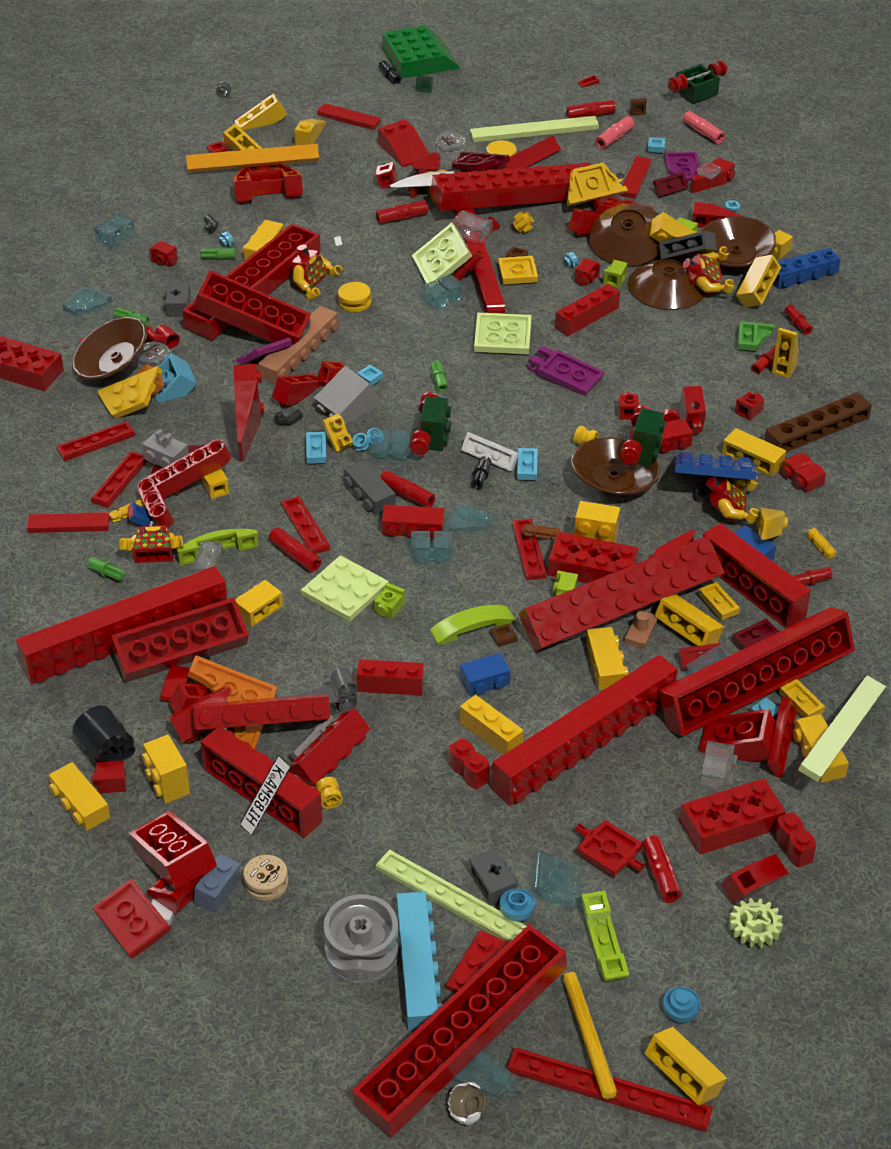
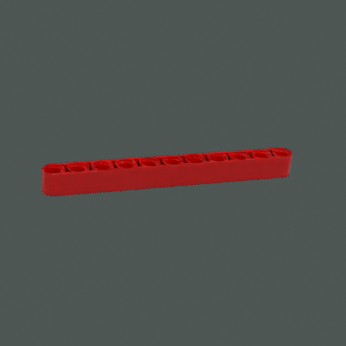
(485, 277)

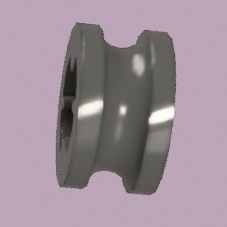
(225, 85)
(704, 500)

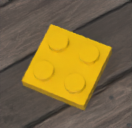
(518, 270)

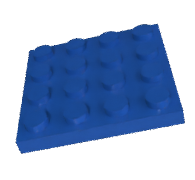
(721, 466)

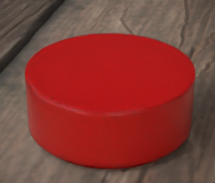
(671, 415)

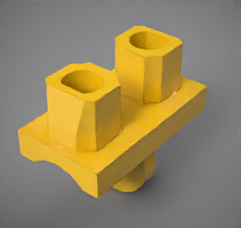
(337, 432)

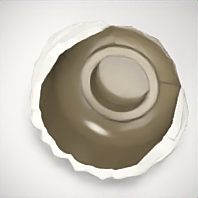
(467, 1103)

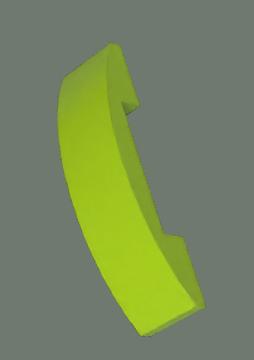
(242, 538)
(470, 620)
(603, 936)

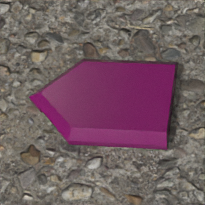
(682, 162)
(260, 353)

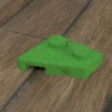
(753, 335)

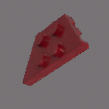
(478, 161)

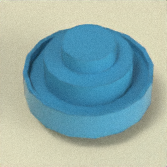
(517, 904)
(681, 1004)

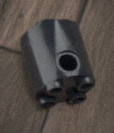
(103, 735)

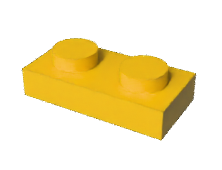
(719, 601)
(802, 699)

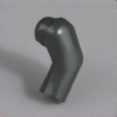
(212, 224)
(288, 420)

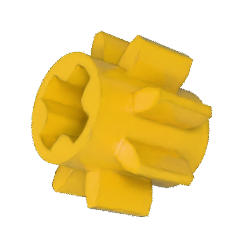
(523, 222)

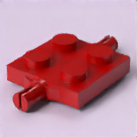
(609, 848)

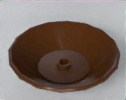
(625, 235)
(743, 237)
(664, 285)
(110, 348)
(600, 466)

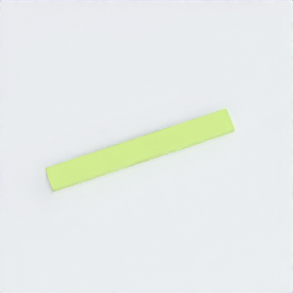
(534, 129)
(841, 729)
(449, 896)

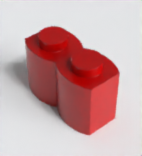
(803, 472)
(469, 764)
(795, 839)

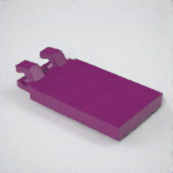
(565, 370)

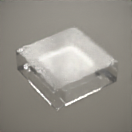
(709, 170)

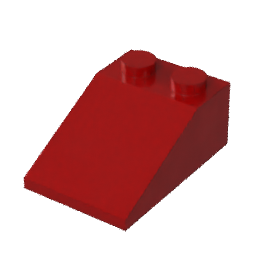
(401, 142)
(748, 731)

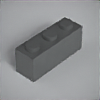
(688, 245)
(368, 487)

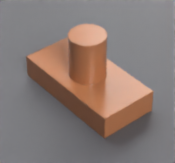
(641, 629)

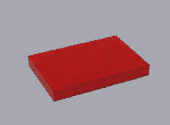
(132, 918)

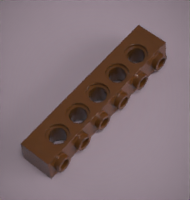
(819, 422)

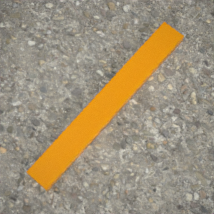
(252, 158)

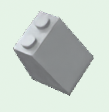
(348, 396)

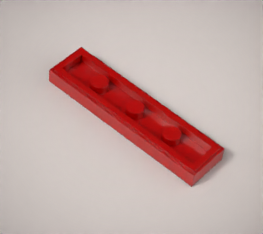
(348, 116)
(636, 176)
(95, 441)
(119, 479)
(68, 522)
(305, 525)
(529, 551)
(782, 737)

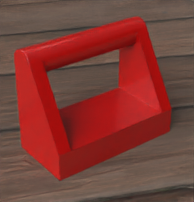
(430, 162)
(173, 900)

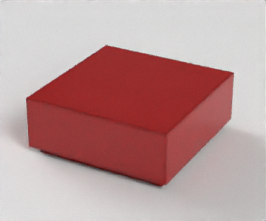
(217, 147)

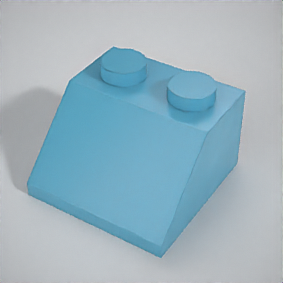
(176, 377)

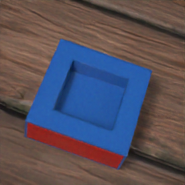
(138, 515)

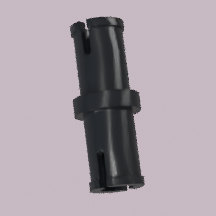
(389, 72)
(481, 472)

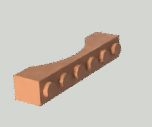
(281, 363)

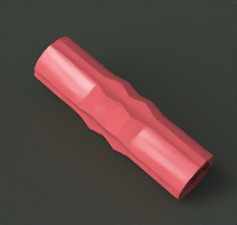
(703, 127)
(614, 132)

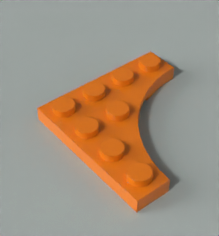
(242, 686)

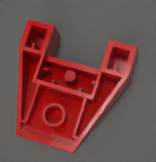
(267, 180)
(247, 405)

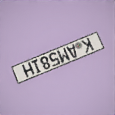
(265, 795)

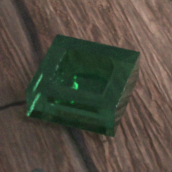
(424, 84)

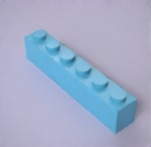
(417, 957)

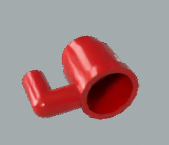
(164, 335)

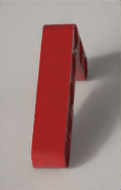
(179, 475)

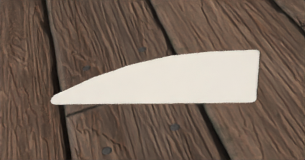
(417, 180)

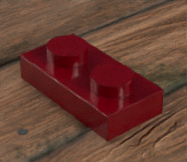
(670, 184)
(754, 633)

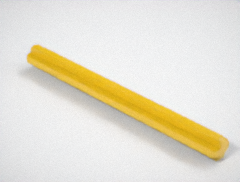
(589, 1036)

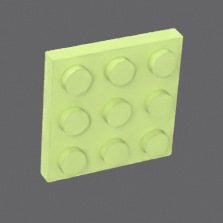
(442, 254)
(502, 333)
(344, 588)

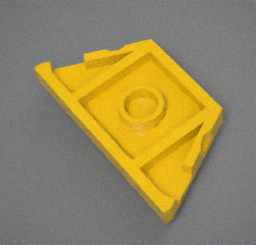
(592, 184)
(130, 393)

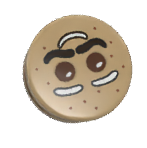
(265, 877)

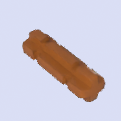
(540, 531)

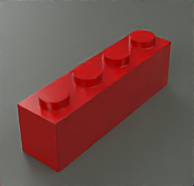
(587, 310)
(330, 747)

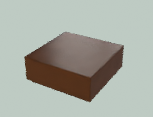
(638, 106)
(517, 252)
(503, 635)

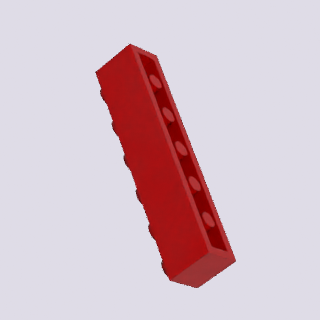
(261, 711)

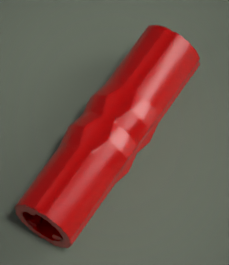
(591, 109)
(401, 212)
(408, 489)
(295, 549)
(661, 869)

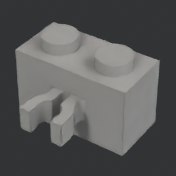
(163, 449)

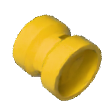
(583, 435)
(330, 792)

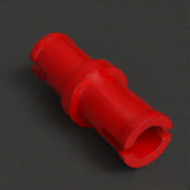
(469, 265)
(798, 319)
(765, 360)
(811, 577)

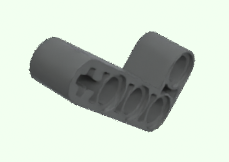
(341, 694)

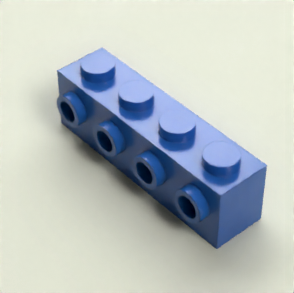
(807, 267)

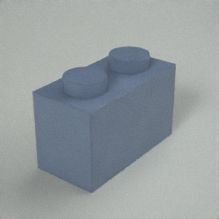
(217, 884)

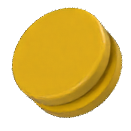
(502, 147)
(354, 297)

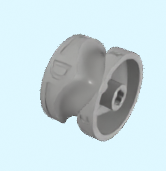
(361, 938)

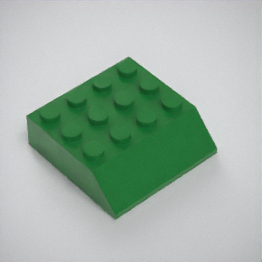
(417, 52)

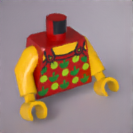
(309, 269)
(706, 273)
(730, 498)
(152, 544)

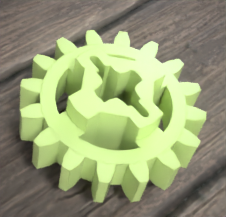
(759, 920)

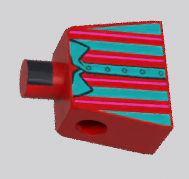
(694, 416)

